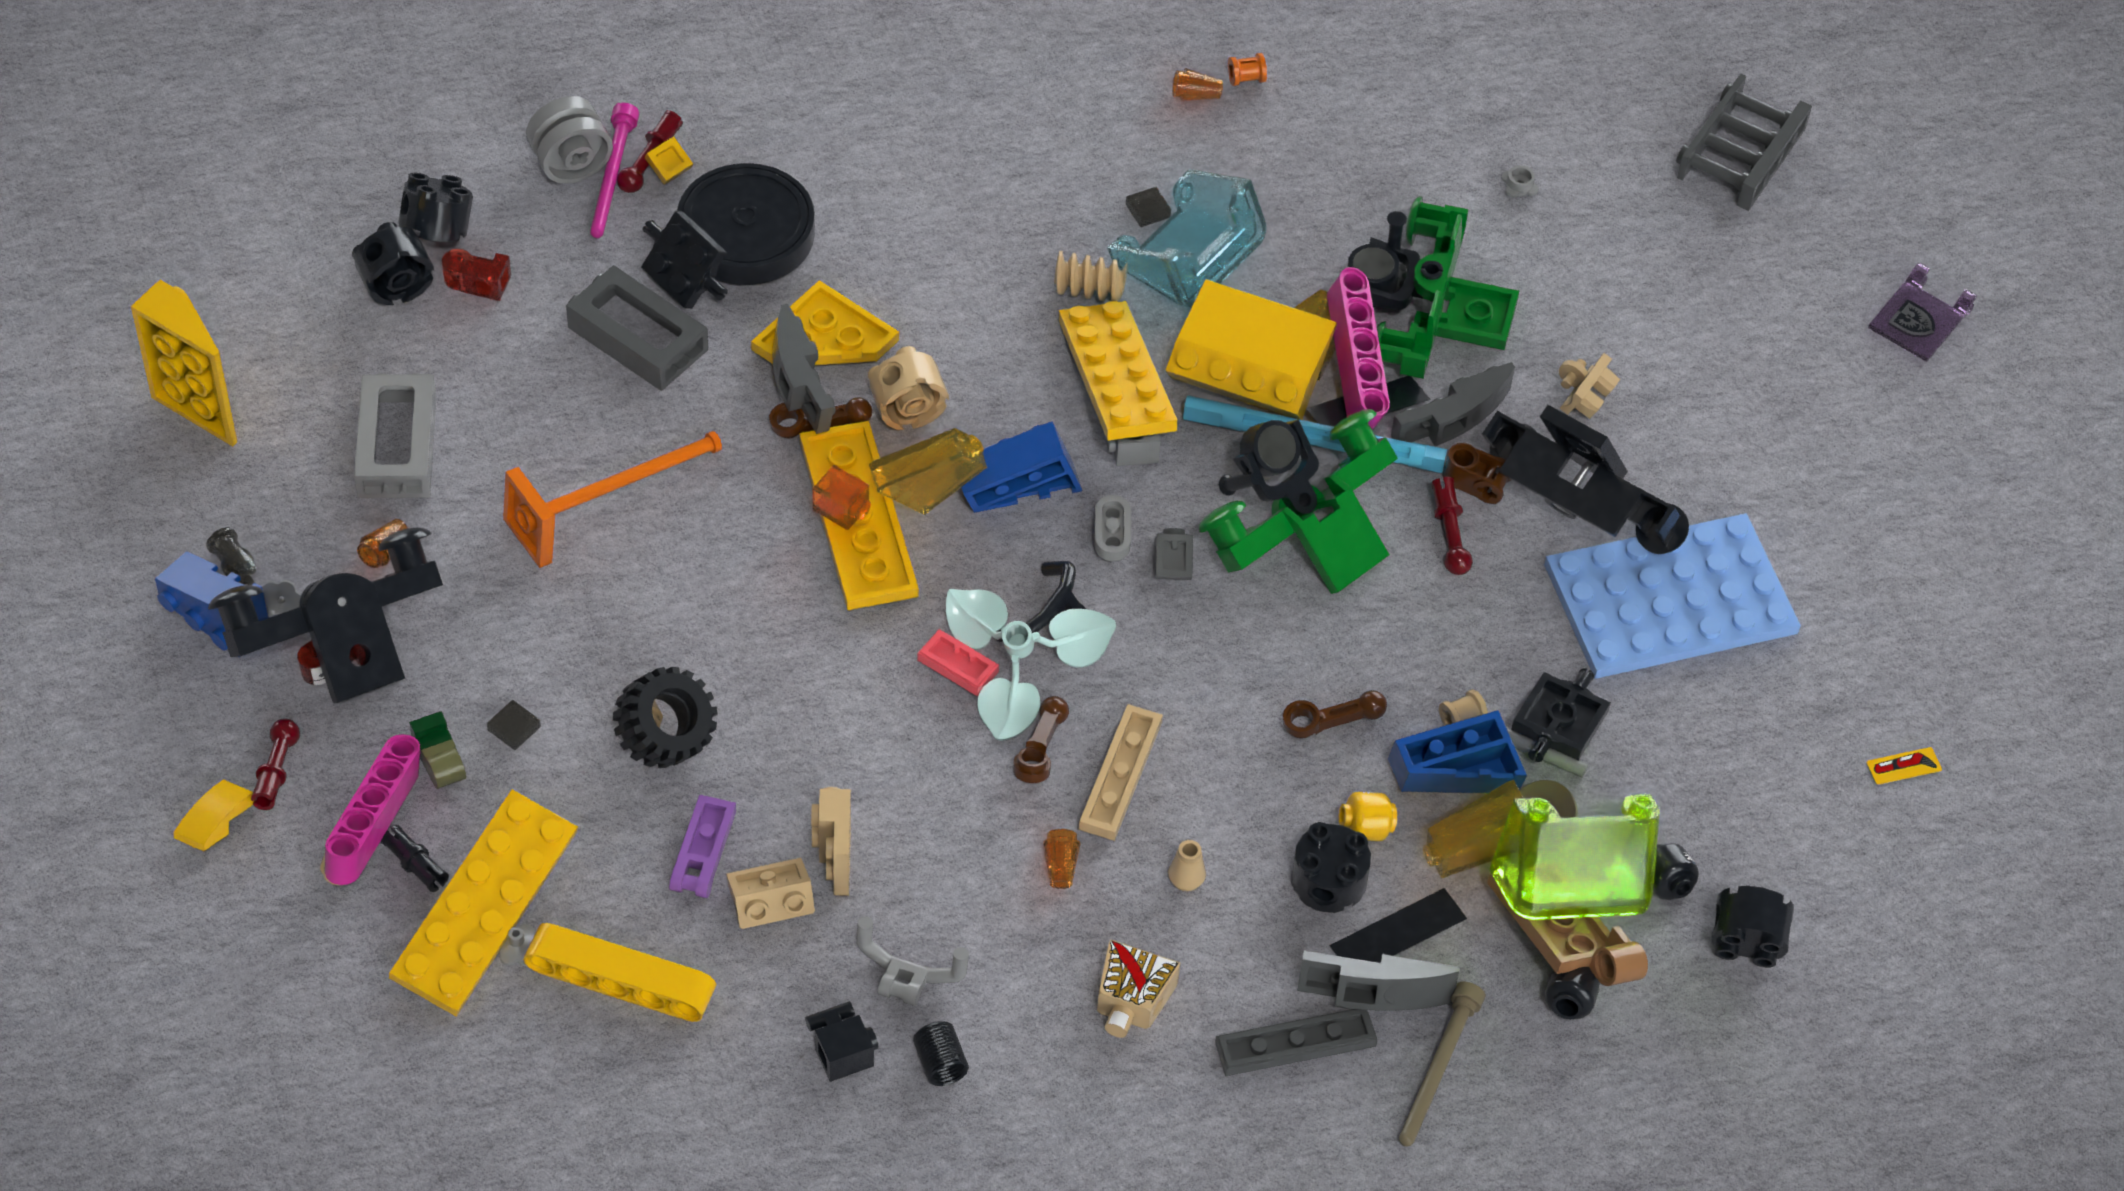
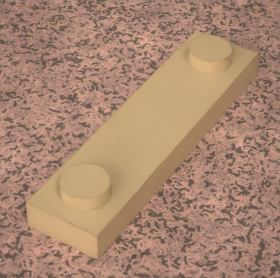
(1120, 772)

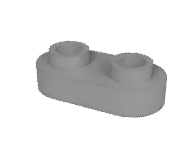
(1112, 530)

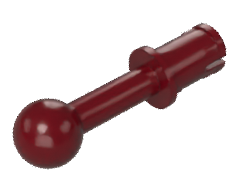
(631, 178)
(1457, 559)
(271, 776)

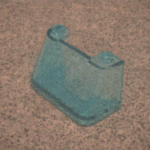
(1204, 239)

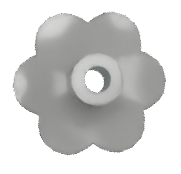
(273, 592)
(516, 944)

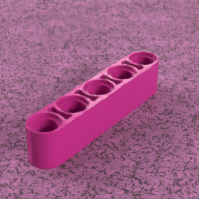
(1358, 345)
(372, 809)

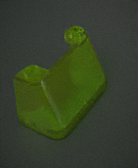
(1577, 863)

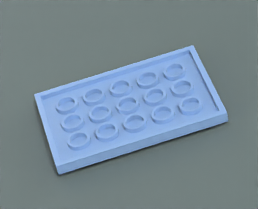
(1663, 608)

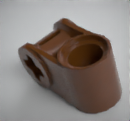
(1475, 472)

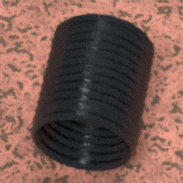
(941, 1053)

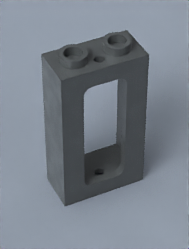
(652, 364)

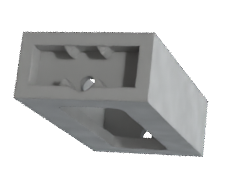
(396, 480)

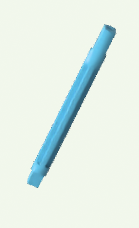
(1241, 419)

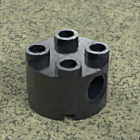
(436, 207)
(393, 264)
(1331, 867)
(1752, 925)

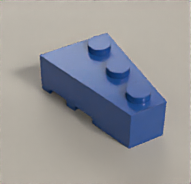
(1021, 468)
(191, 585)
(1458, 758)

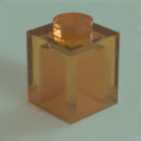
(841, 497)

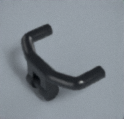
(1062, 598)

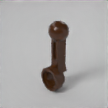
(854, 411)
(1369, 706)
(1053, 711)

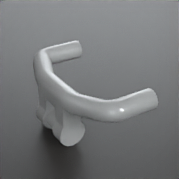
(900, 968)

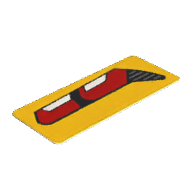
(1904, 765)

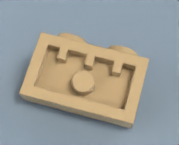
(771, 893)

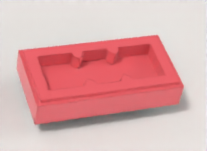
(957, 662)

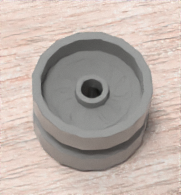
(569, 139)

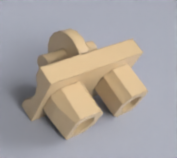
(1597, 376)

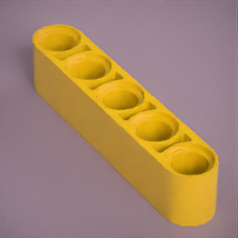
(620, 972)

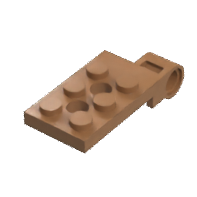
(1583, 943)

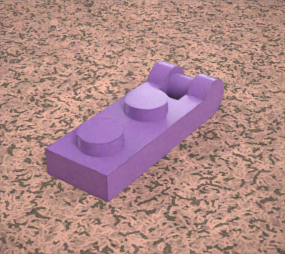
(703, 845)

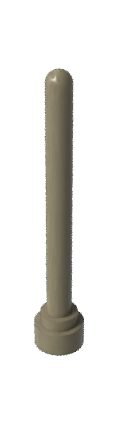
(1466, 1001)

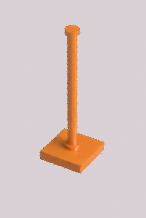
(534, 519)

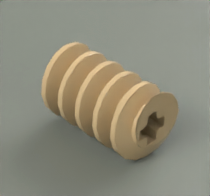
(1090, 277)

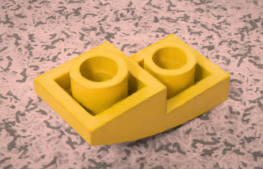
(210, 815)

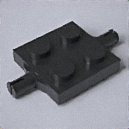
(684, 260)
(1561, 715)

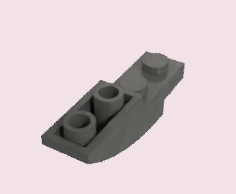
(795, 372)
(1466, 406)
(1382, 986)

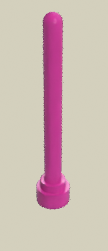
(624, 119)

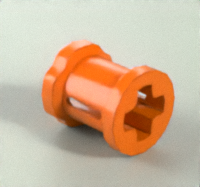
(1247, 69)

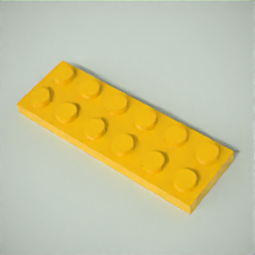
(1117, 370)
(873, 552)
(483, 902)

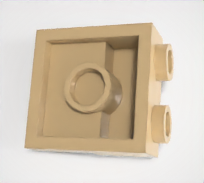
(833, 835)

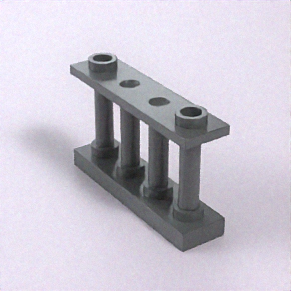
(1762, 164)

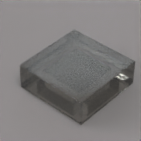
(1148, 206)
(513, 725)

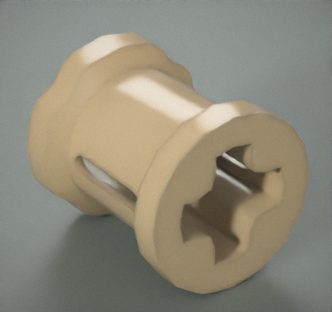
(1463, 708)

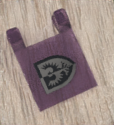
(1918, 318)

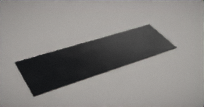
(1401, 393)
(1402, 929)

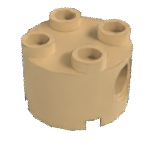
(908, 389)

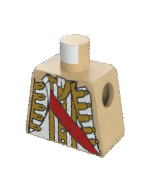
(1134, 987)

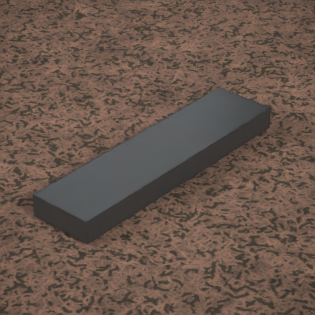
(1295, 1041)

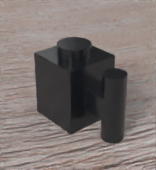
(842, 1045)

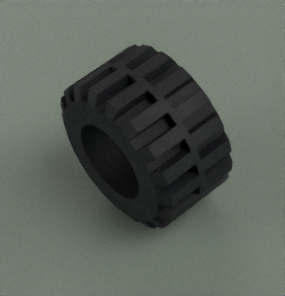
(687, 701)

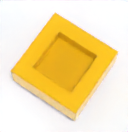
(669, 160)

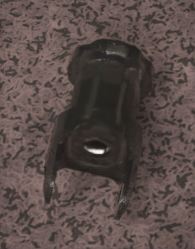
(232, 555)

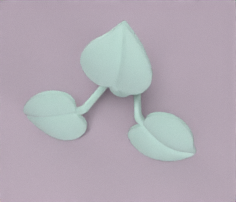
(1013, 706)

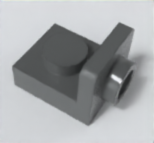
(1174, 554)

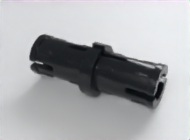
(415, 858)

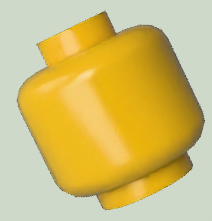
(1369, 814)

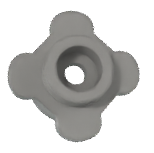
(1520, 181)

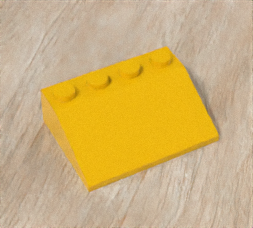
(1251, 349)
(182, 360)

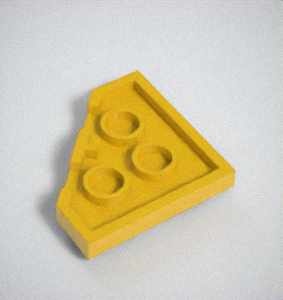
(836, 326)

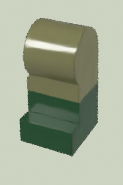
(438, 750)

